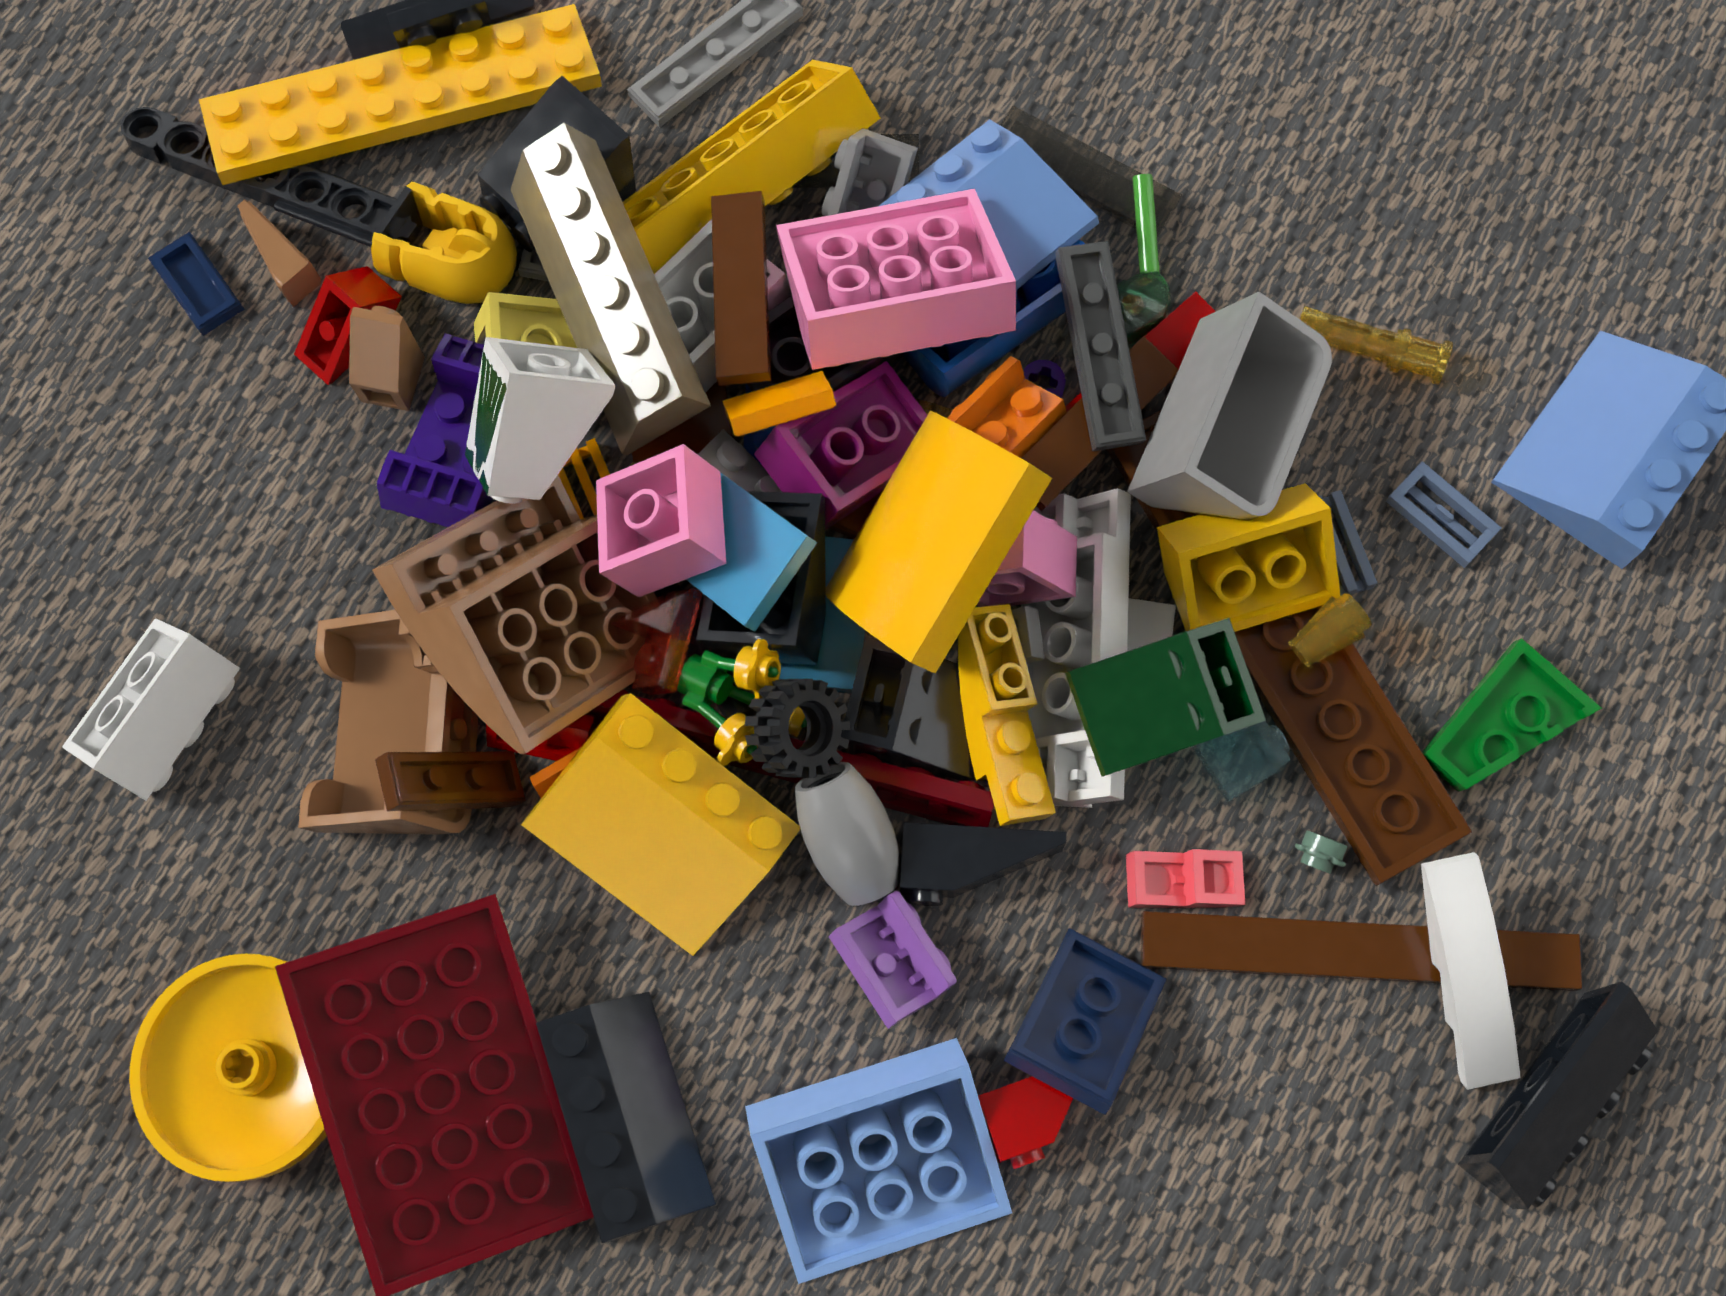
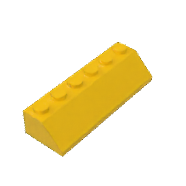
(761, 149)

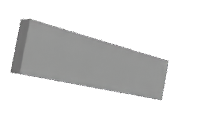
(711, 56)

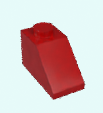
(326, 336)
(1023, 1119)

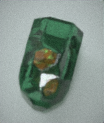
(1143, 303)

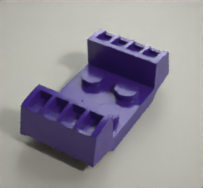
(434, 474)

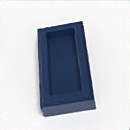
(196, 283)

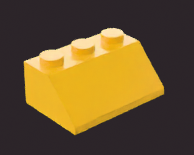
(1252, 566)

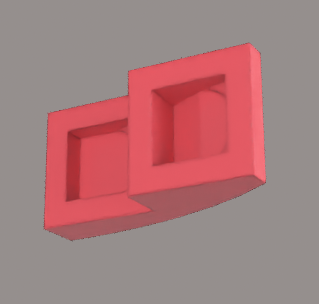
(1185, 879)

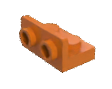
(1010, 409)

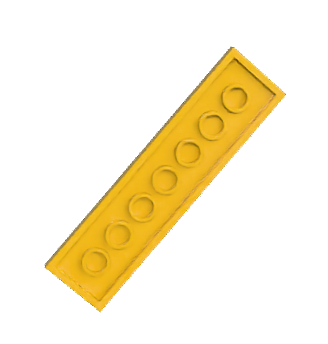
(396, 94)

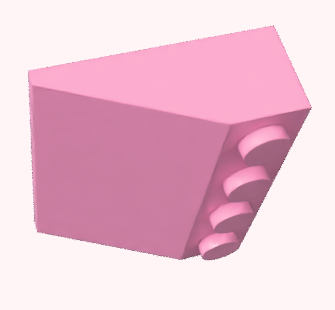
(897, 278)

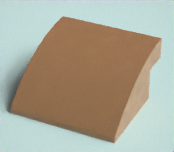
(518, 615)

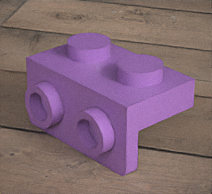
(893, 959)

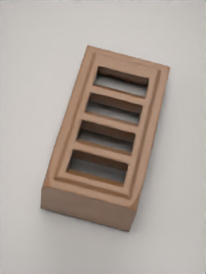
(287, 265)

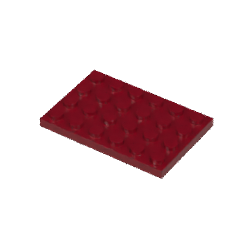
(434, 1094)

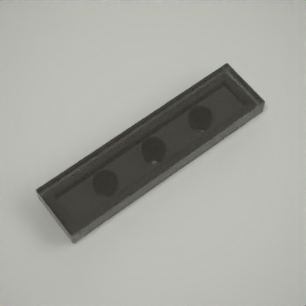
(1088, 172)

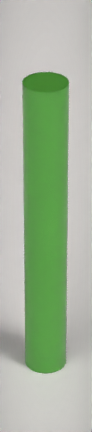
(1145, 222)

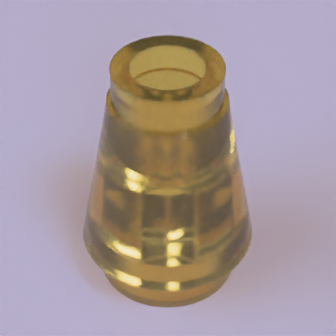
(1331, 629)

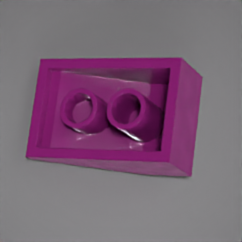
(848, 448)

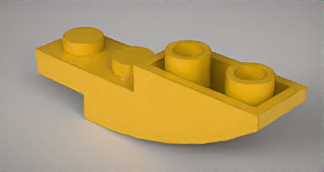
(995, 709)

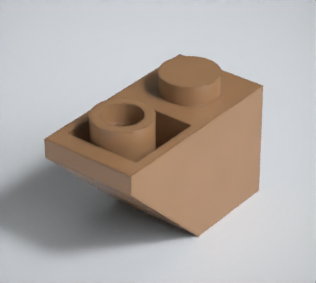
(383, 358)

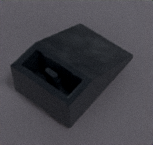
(908, 714)

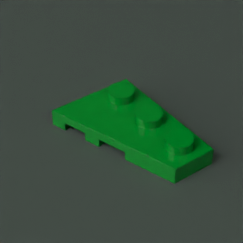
(1505, 716)

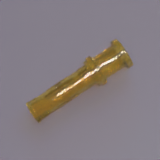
(1396, 348)

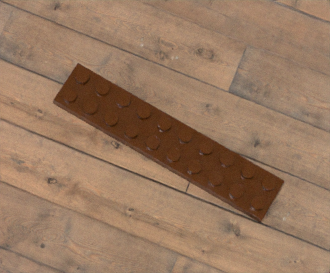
(1340, 733)

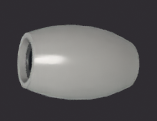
(848, 834)

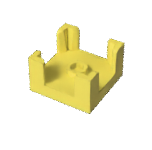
(522, 320)

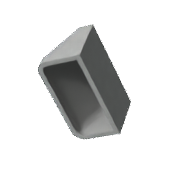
(1234, 413)

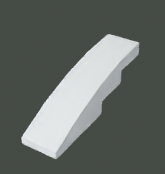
(1470, 969)

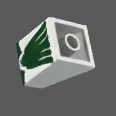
(531, 414)

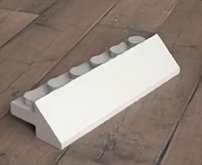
(1078, 634)

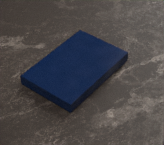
(1086, 1021)

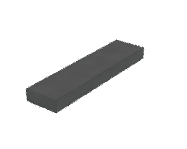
(1100, 346)

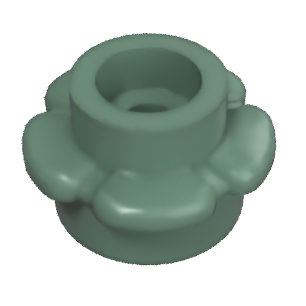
(1321, 852)

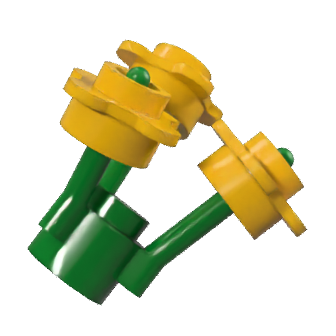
(706, 682)

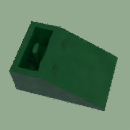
(1165, 696)

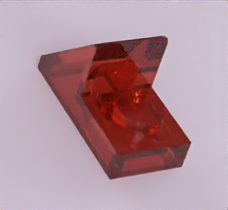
(667, 629)

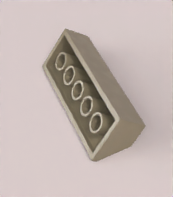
(606, 286)

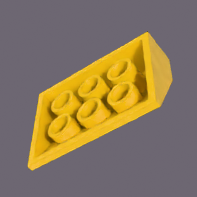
(661, 824)

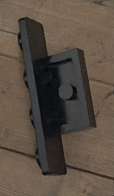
(423, 22)

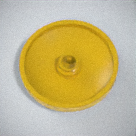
(224, 1074)

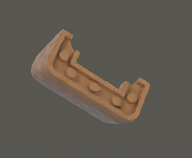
(387, 704)

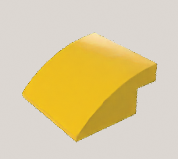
(935, 540)

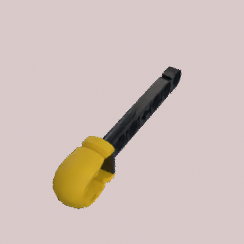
(459, 260)

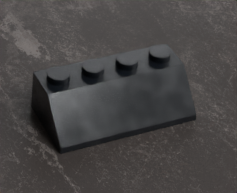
(1561, 1096)
(625, 1115)

